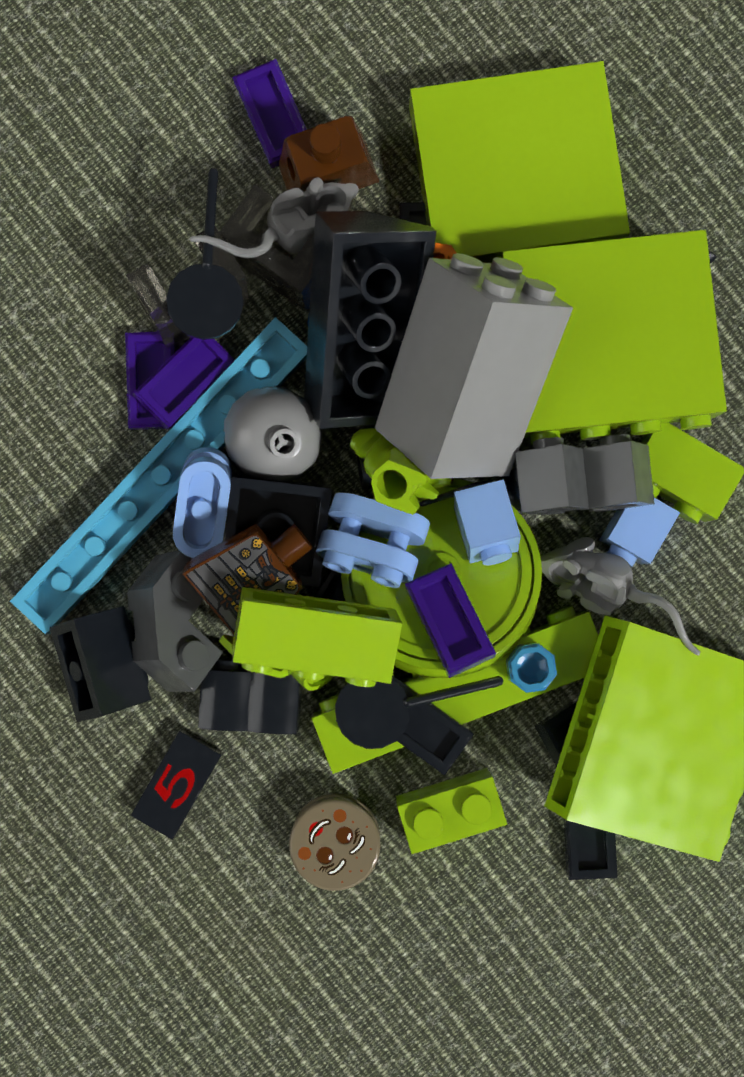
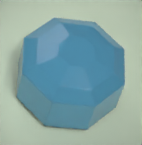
(531, 667)

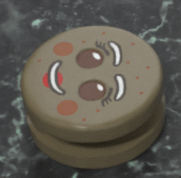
(335, 842)

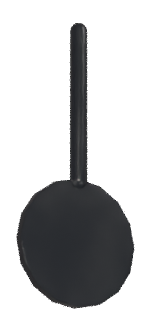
(204, 296)
(381, 713)

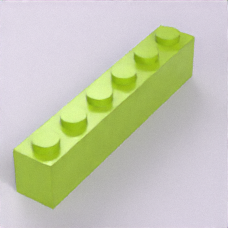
(567, 636)

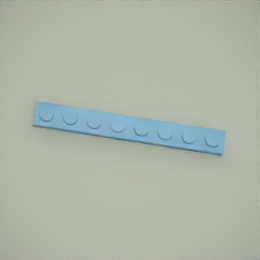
(153, 482)

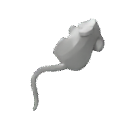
(293, 217)
(601, 581)

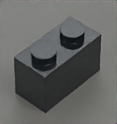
(100, 664)

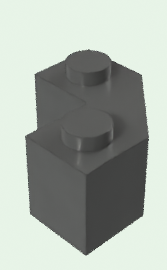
(593, 478)
(166, 641)

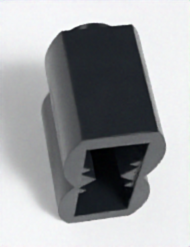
(248, 701)

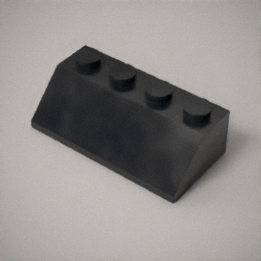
(359, 310)

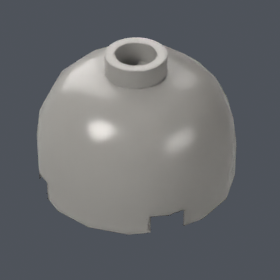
(257, 422)

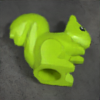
(394, 477)

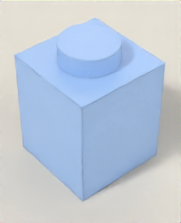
(487, 523)
(639, 531)

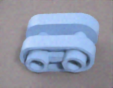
(202, 501)
(387, 562)

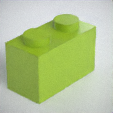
(690, 474)
(450, 810)

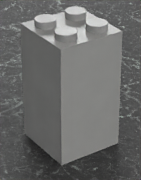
(471, 366)

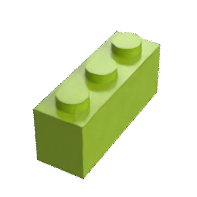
(316, 637)

